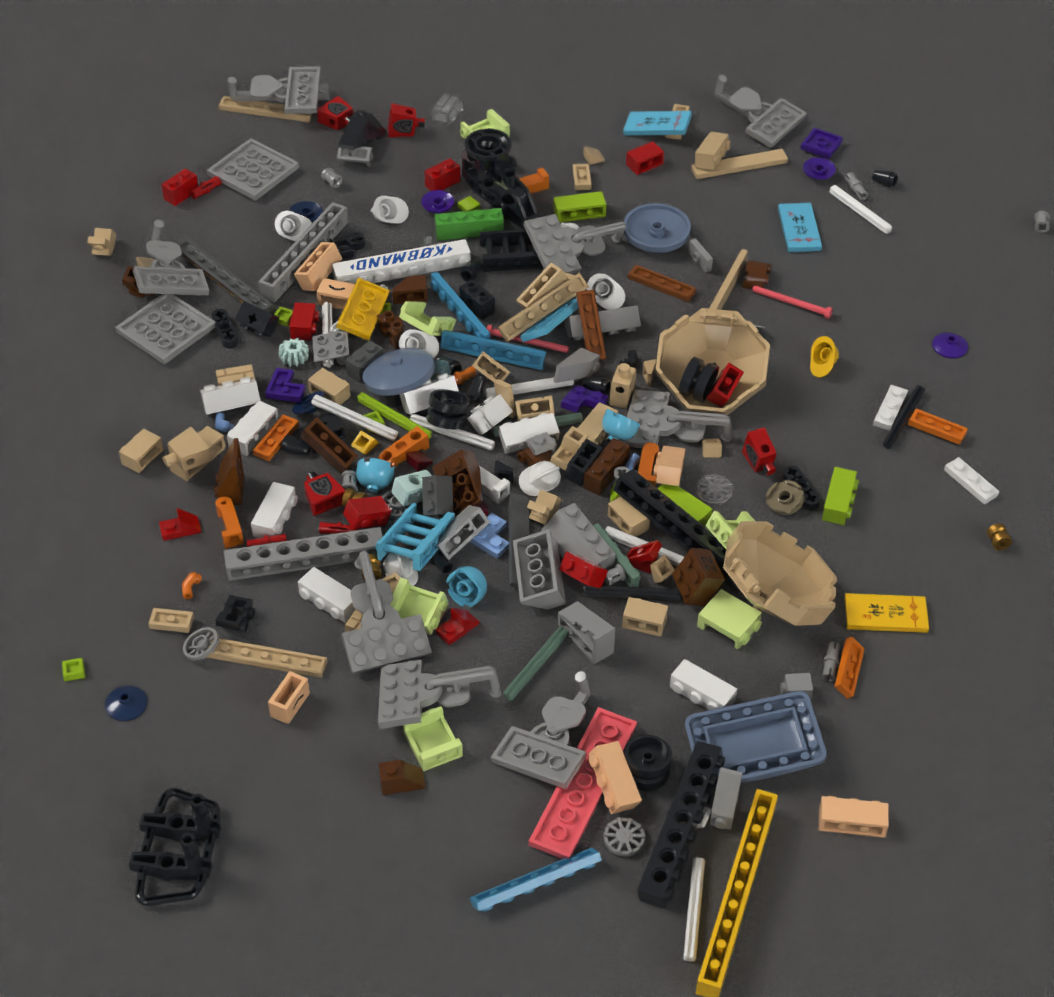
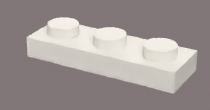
(890, 407)
(971, 480)

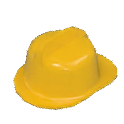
(823, 356)

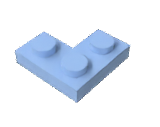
(488, 537)

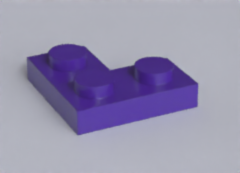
(282, 388)
(580, 396)

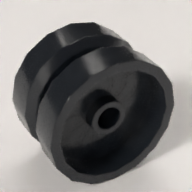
(698, 379)
(447, 409)
(648, 761)

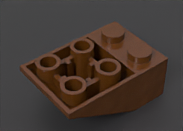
(465, 478)

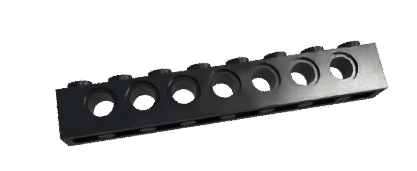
(669, 516)
(661, 892)

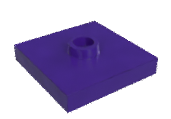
(821, 143)

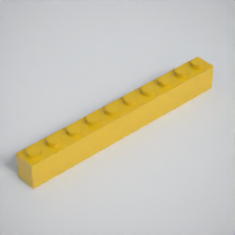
(736, 895)

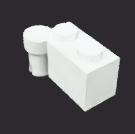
(490, 414)

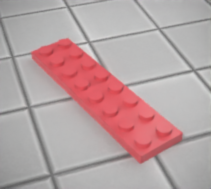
(573, 807)

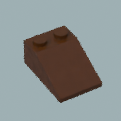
(231, 475)

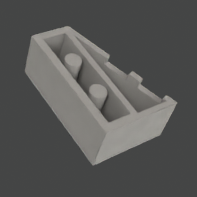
(588, 631)

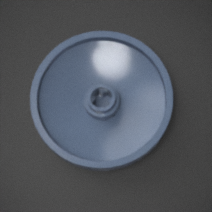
(657, 227)
(398, 371)

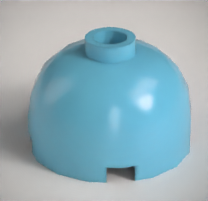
(619, 426)
(374, 474)
(467, 585)

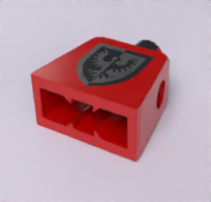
(335, 113)
(403, 121)
(760, 451)
(322, 492)

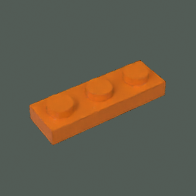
(938, 426)
(273, 439)
(849, 667)

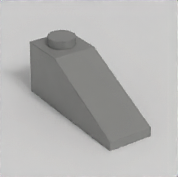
(577, 366)
(462, 530)
(725, 798)

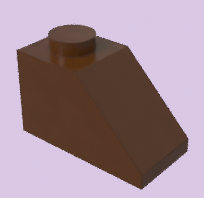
(411, 289)
(400, 777)

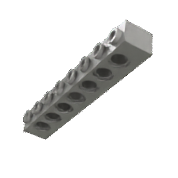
(281, 274)
(300, 553)

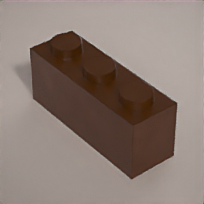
(329, 445)
(601, 471)

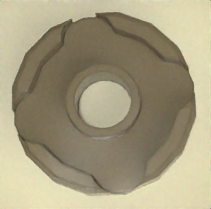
(788, 506)

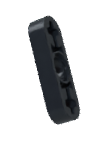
(223, 334)
(800, 479)

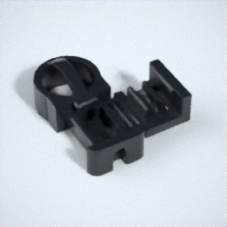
(347, 247)

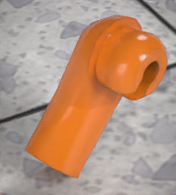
(187, 584)

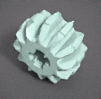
(293, 352)

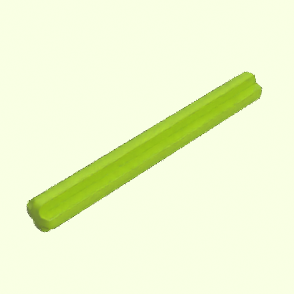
(390, 414)

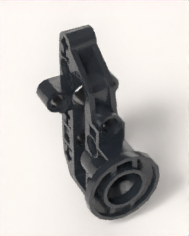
(499, 186)

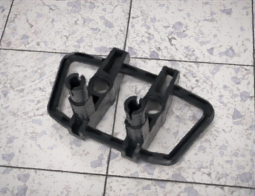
(183, 866)

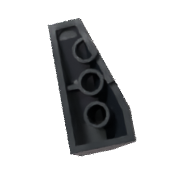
(361, 128)

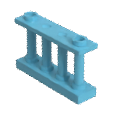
(425, 548)

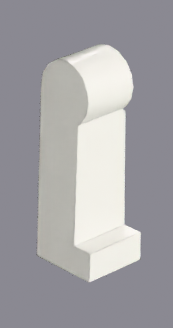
(492, 486)

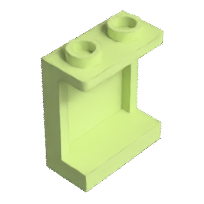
(493, 121)
(414, 314)
(724, 528)
(414, 601)
(730, 618)
(433, 740)

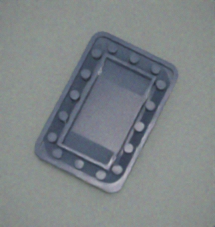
(762, 735)

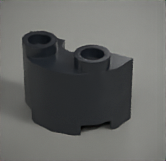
(236, 614)

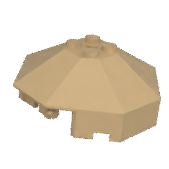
(717, 339)
(772, 566)

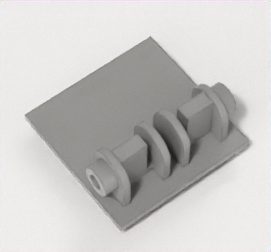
(331, 346)

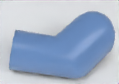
(221, 424)
(633, 461)

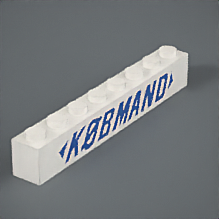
(404, 263)

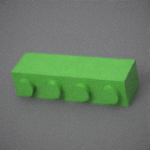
(467, 223)

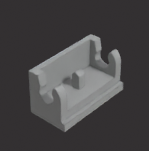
(360, 154)

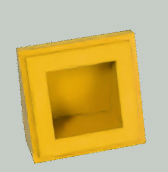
(364, 443)

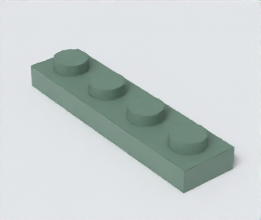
(632, 574)

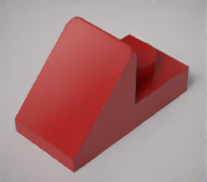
(184, 525)
(644, 555)
(457, 626)

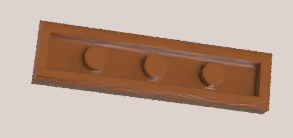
(662, 283)
(590, 323)

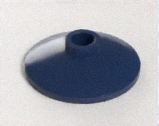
(308, 209)
(306, 404)
(126, 709)

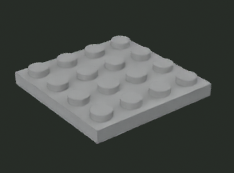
(253, 169)
(165, 327)

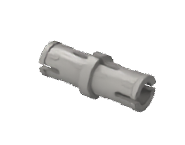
(856, 186)
(831, 661)

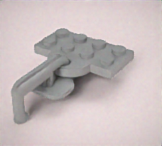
(297, 91)
(767, 121)
(555, 245)
(167, 273)
(659, 419)
(379, 639)
(408, 690)
(546, 749)

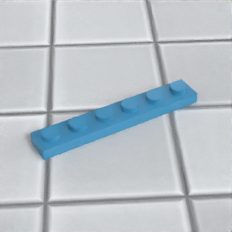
(456, 305)
(497, 350)
(543, 876)

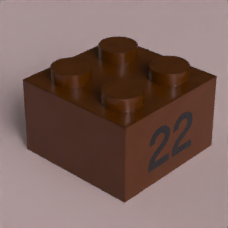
(698, 577)

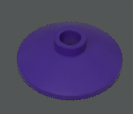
(819, 168)
(437, 201)
(950, 345)

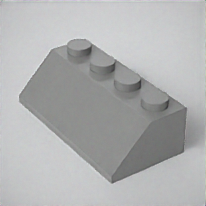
(610, 321)
(578, 536)
(538, 570)

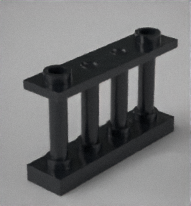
(508, 260)

